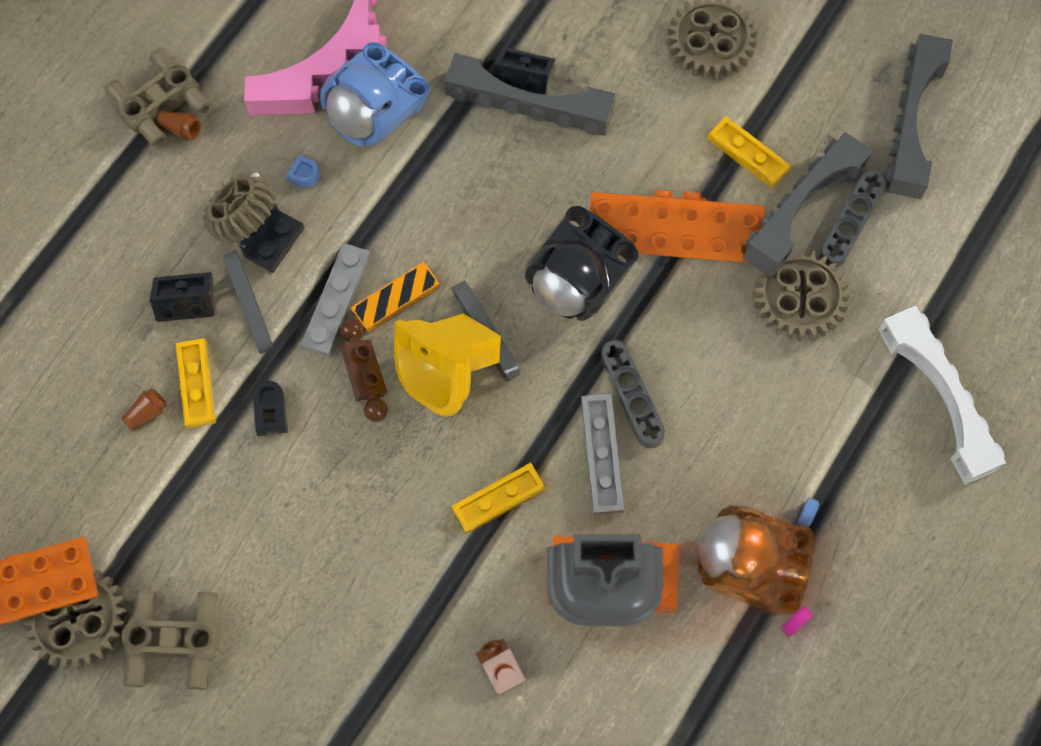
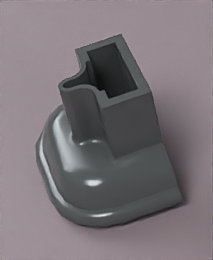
(605, 590)

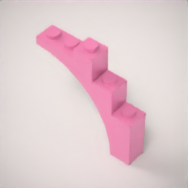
(299, 86)

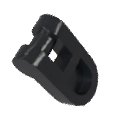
(269, 398)

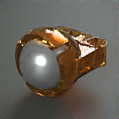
(756, 559)

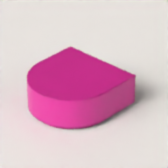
(796, 621)

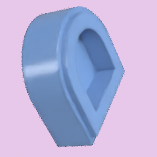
(304, 172)
(808, 512)

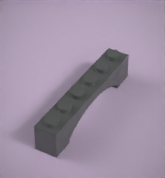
(584, 111)
(910, 169)
(772, 244)

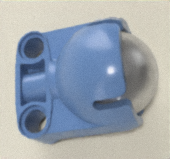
(372, 95)

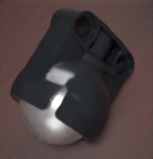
(579, 265)

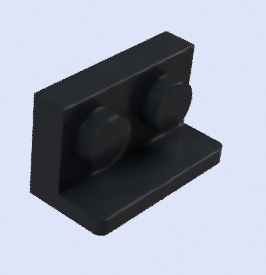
(524, 70)
(272, 240)
(182, 297)

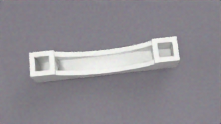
(975, 449)

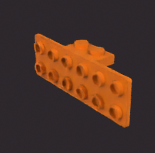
(680, 224)
(46, 580)

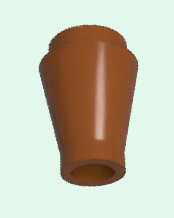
(181, 124)
(146, 407)

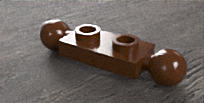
(363, 370)

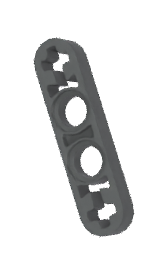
(852, 218)
(248, 302)
(473, 309)
(636, 392)

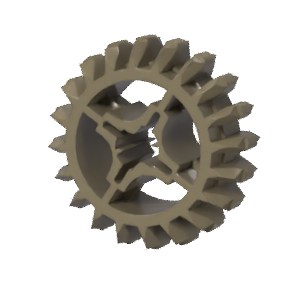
(239, 207)

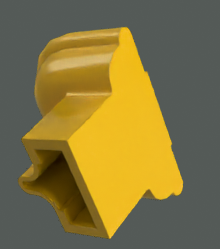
(438, 359)

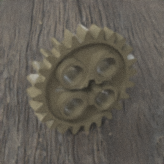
(712, 37)
(828, 297)
(83, 644)

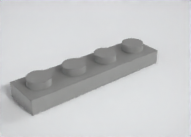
(336, 300)
(602, 454)

